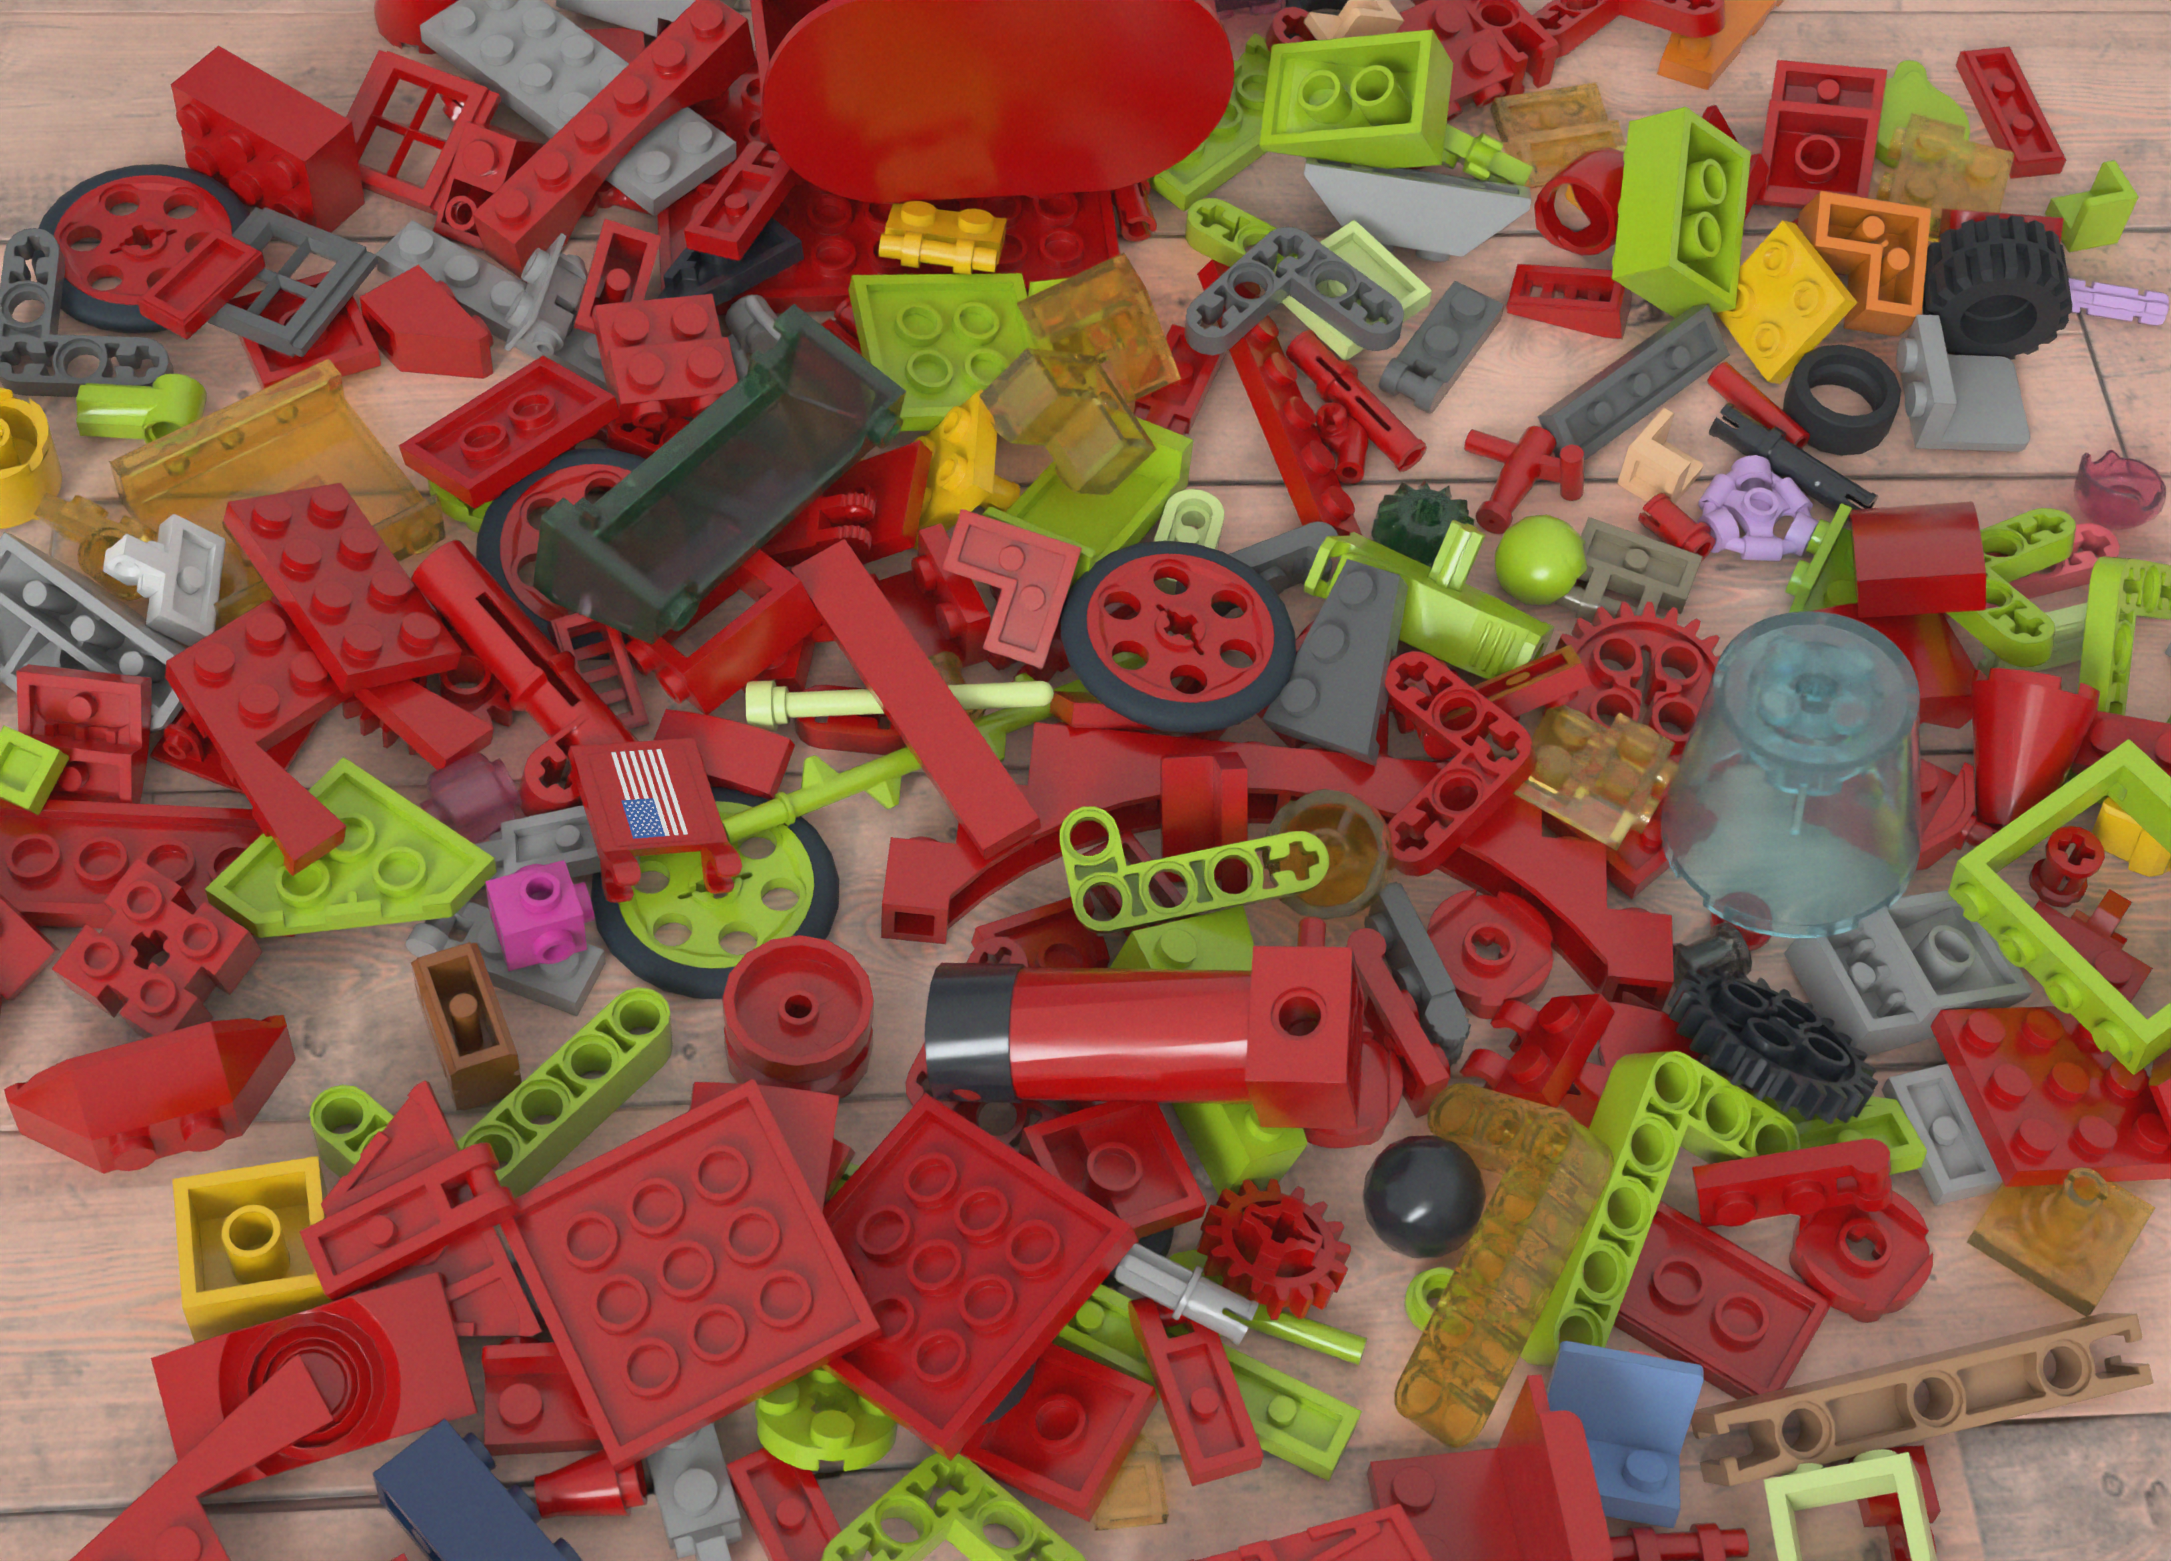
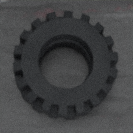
(1997, 287)

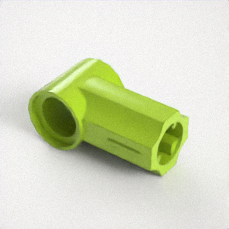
(140, 410)

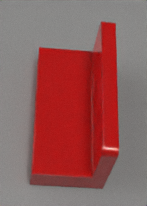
(1205, 809)

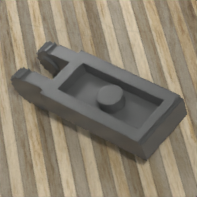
(1419, 970)

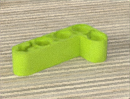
(1194, 868)

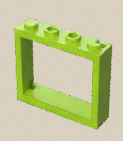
(2031, 942)

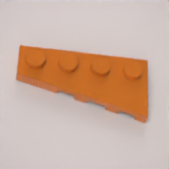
(1705, 59)

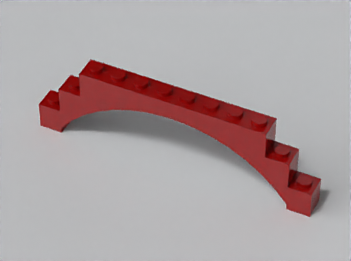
(1119, 771)

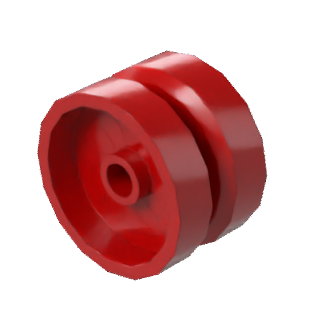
(799, 1017)

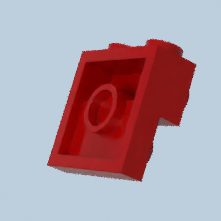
(1477, 58)
(663, 357)
(1122, 1161)

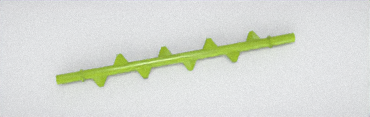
(883, 775)

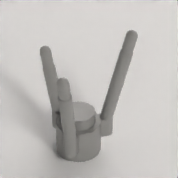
(751, 328)

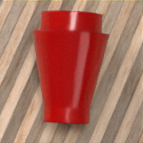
(591, 1489)

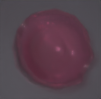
(2118, 491)

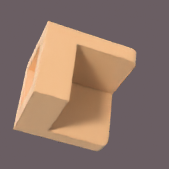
(1355, 20)
(1656, 465)

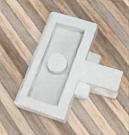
(176, 574)

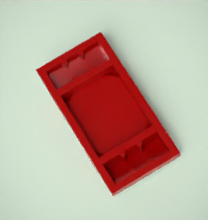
(377, 1358)

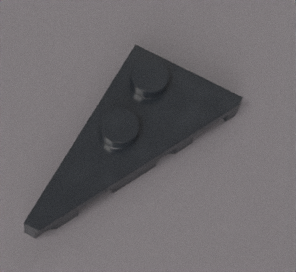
(725, 278)

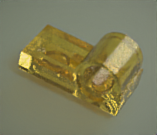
(95, 533)

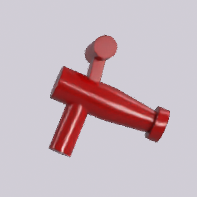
(1523, 466)

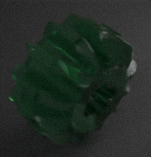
(1417, 520)

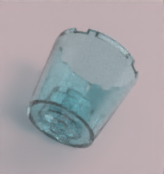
(1800, 779)

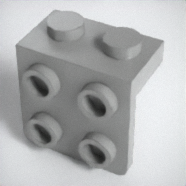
(1959, 398)

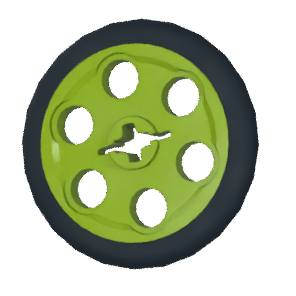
(700, 964)

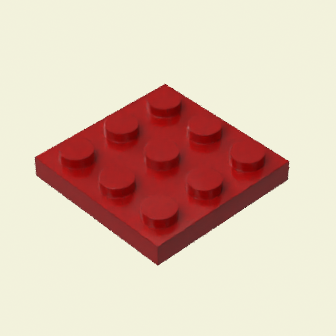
(2052, 1097)

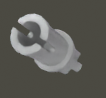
(1185, 1292)

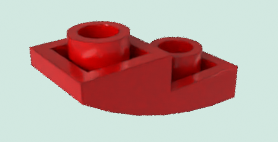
(732, 752)

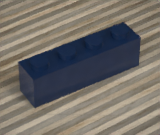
(456, 1506)

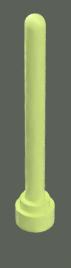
(774, 706)

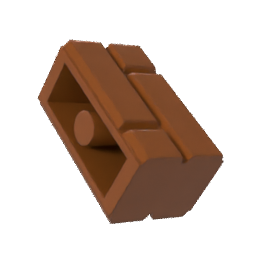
(466, 1025)

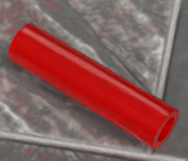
(1754, 403)

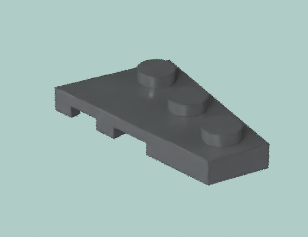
(1343, 665)

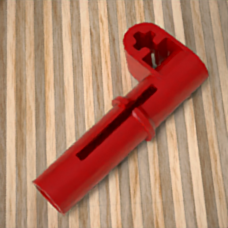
(527, 666)

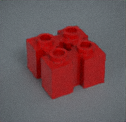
(148, 919)

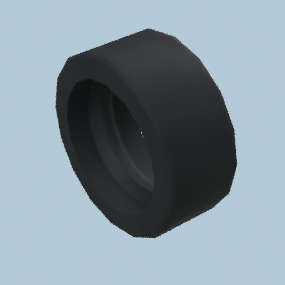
(1850, 369)

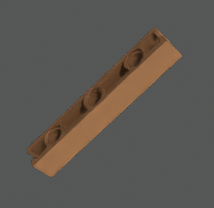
(1965, 1389)

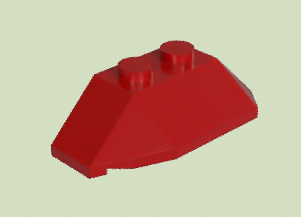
(155, 1093)

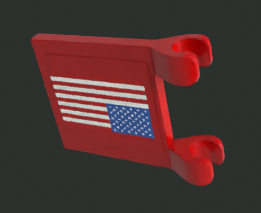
(647, 803)

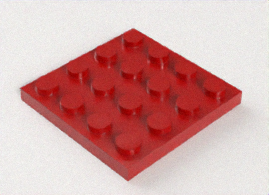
(965, 1268)
(687, 1274)

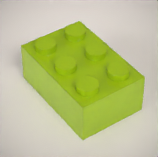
(1681, 213)

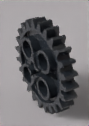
(1772, 1044)

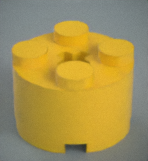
(26, 460)

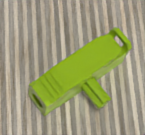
(1440, 608)

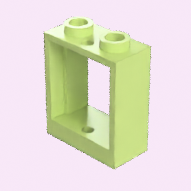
(1869, 1476)

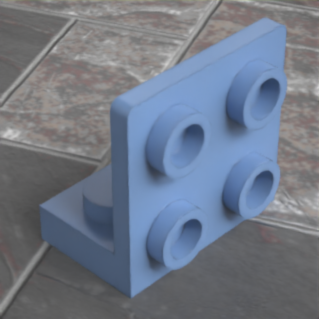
(1633, 1424)

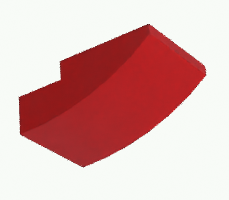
(1821, 132)
(1918, 560)
(1936, 657)

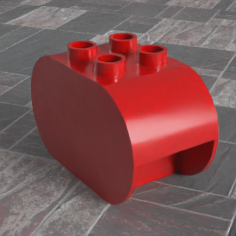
(988, 93)

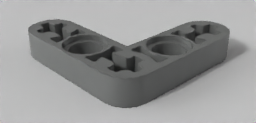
(1299, 280)
(40, 337)

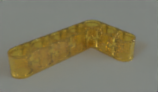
(1513, 1260)

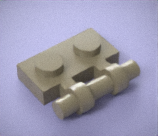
(1631, 567)

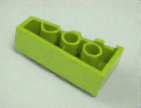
(1223, 1135)

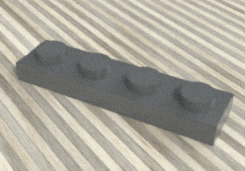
(1637, 383)

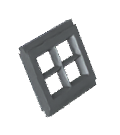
(321, 303)

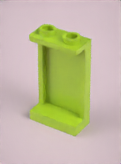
(1104, 521)

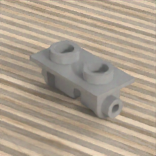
(550, 280)

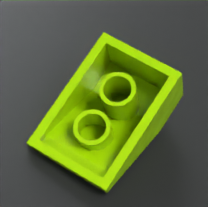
(1359, 100)

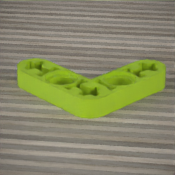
(2117, 595)
(2018, 628)
(954, 1518)

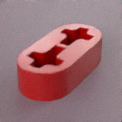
(848, 732)

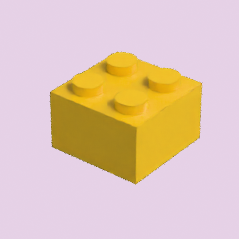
(244, 1244)

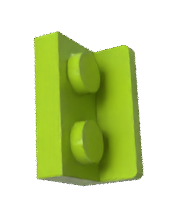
(1830, 575)

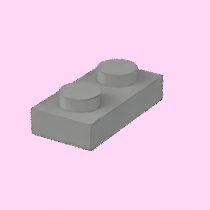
(1956, 1155)

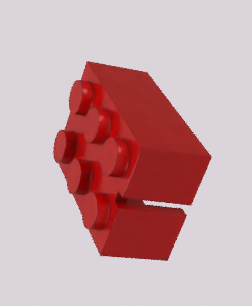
(268, 141)

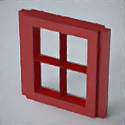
(367, 113)

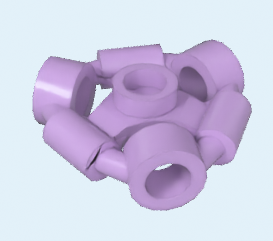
(1746, 498)

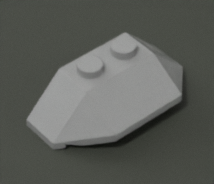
(1417, 208)
(73, 623)

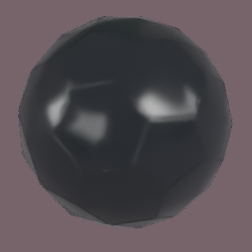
(1424, 1196)

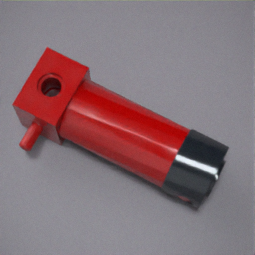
(1255, 1036)

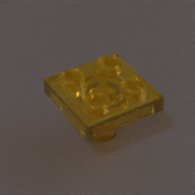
(2064, 1235)

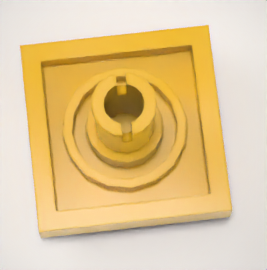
(1785, 302)
(963, 467)

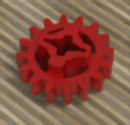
(1274, 1248)

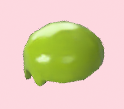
(1540, 559)

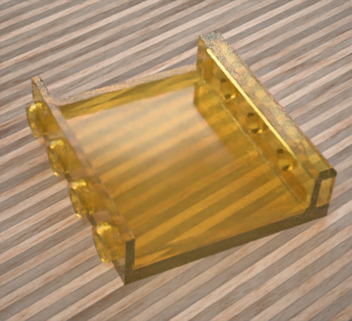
(262, 450)

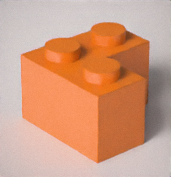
(1881, 252)

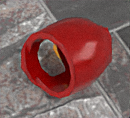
(1595, 190)

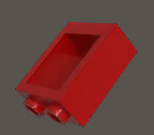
(739, 650)

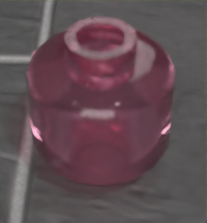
(472, 796)

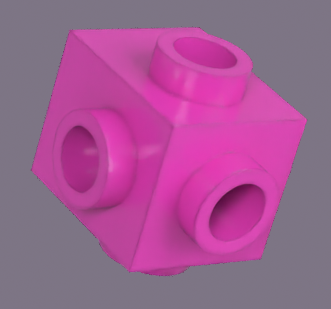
(539, 914)

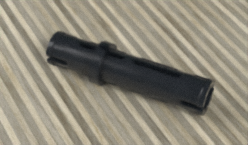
(1789, 460)

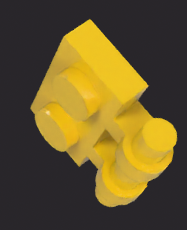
(929, 235)

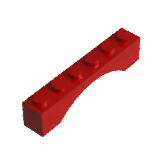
(548, 194)

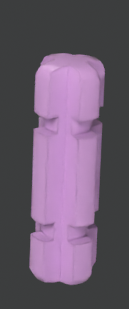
(2119, 302)

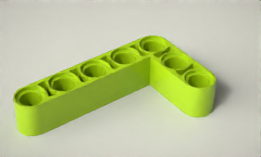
(550, 1090)
(1644, 1117)

